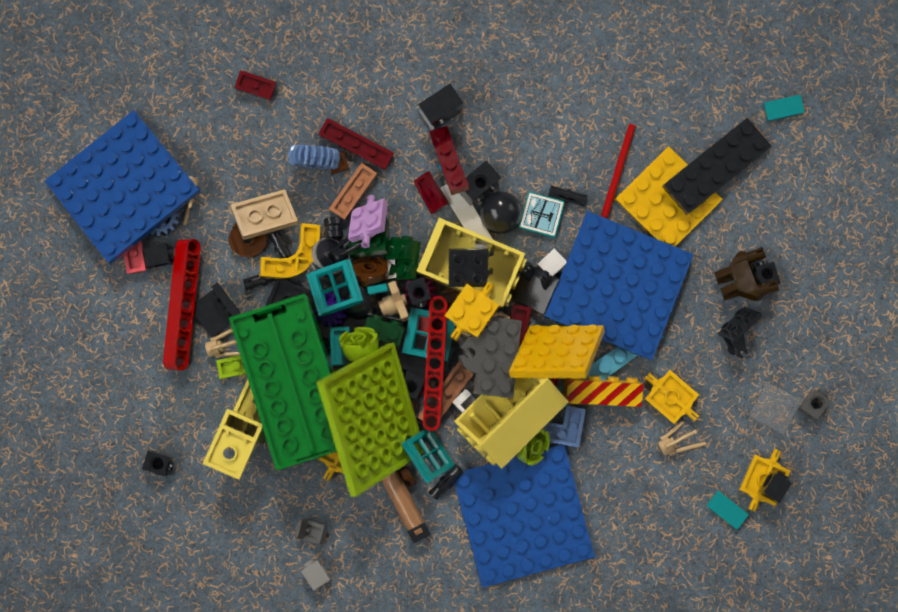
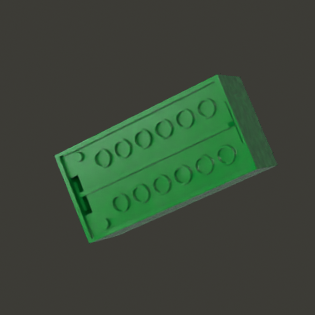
(282, 364)

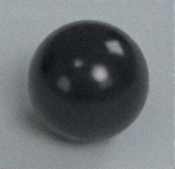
(500, 212)
(365, 308)

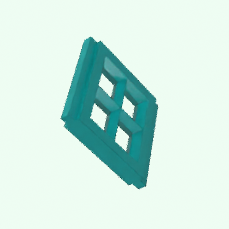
(318, 293)
(412, 331)
(419, 461)

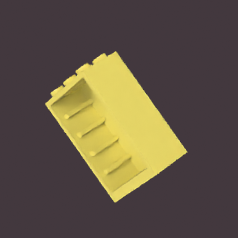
(505, 261)
(505, 425)

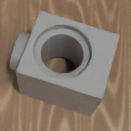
(315, 574)

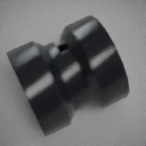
(333, 228)

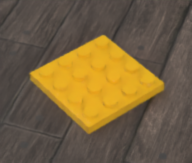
(655, 208)
(557, 351)

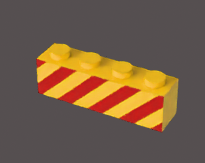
(603, 391)

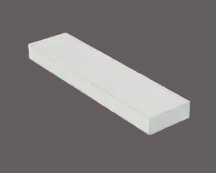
(466, 215)

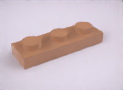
(353, 191)

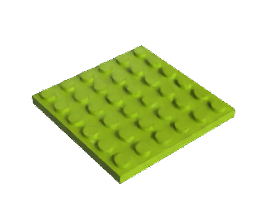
(369, 417)

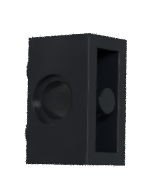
(488, 176)

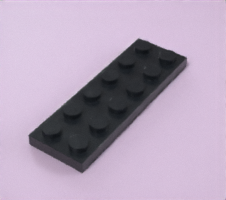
(716, 166)

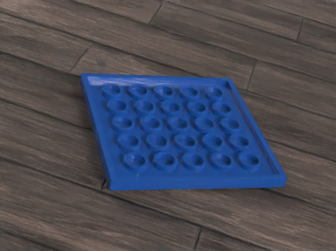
(122, 187)
(620, 283)
(523, 517)

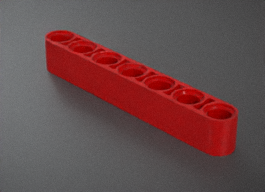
(181, 304)
(431, 372)

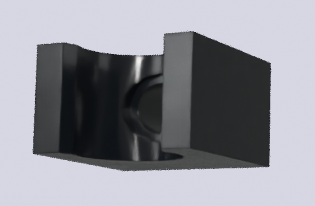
(441, 107)

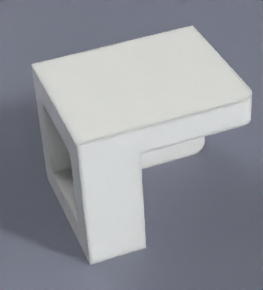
(552, 262)
(463, 401)

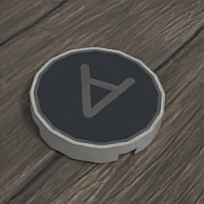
(321, 250)

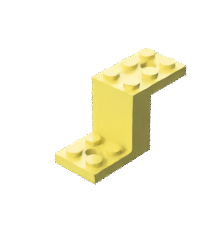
(240, 431)

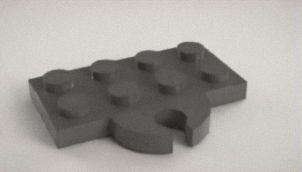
(493, 357)

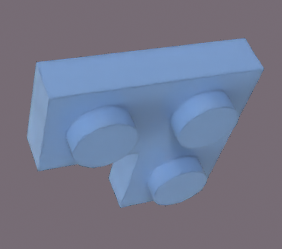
(570, 431)

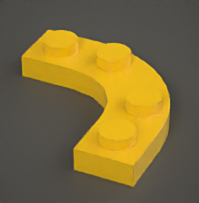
(297, 263)

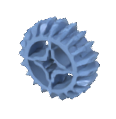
(314, 157)

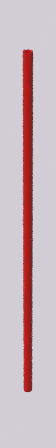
(614, 183)

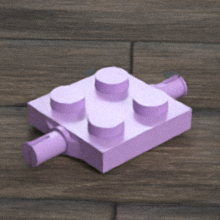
(368, 221)

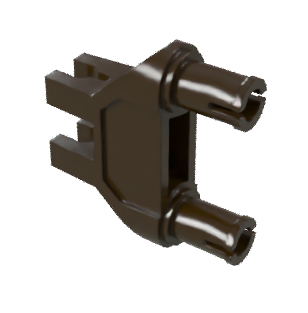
(744, 282)

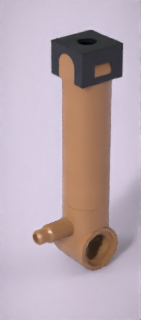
(406, 507)

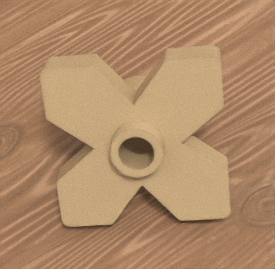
(394, 303)

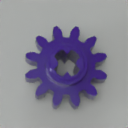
(334, 318)

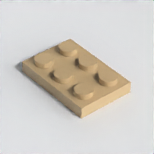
(264, 214)

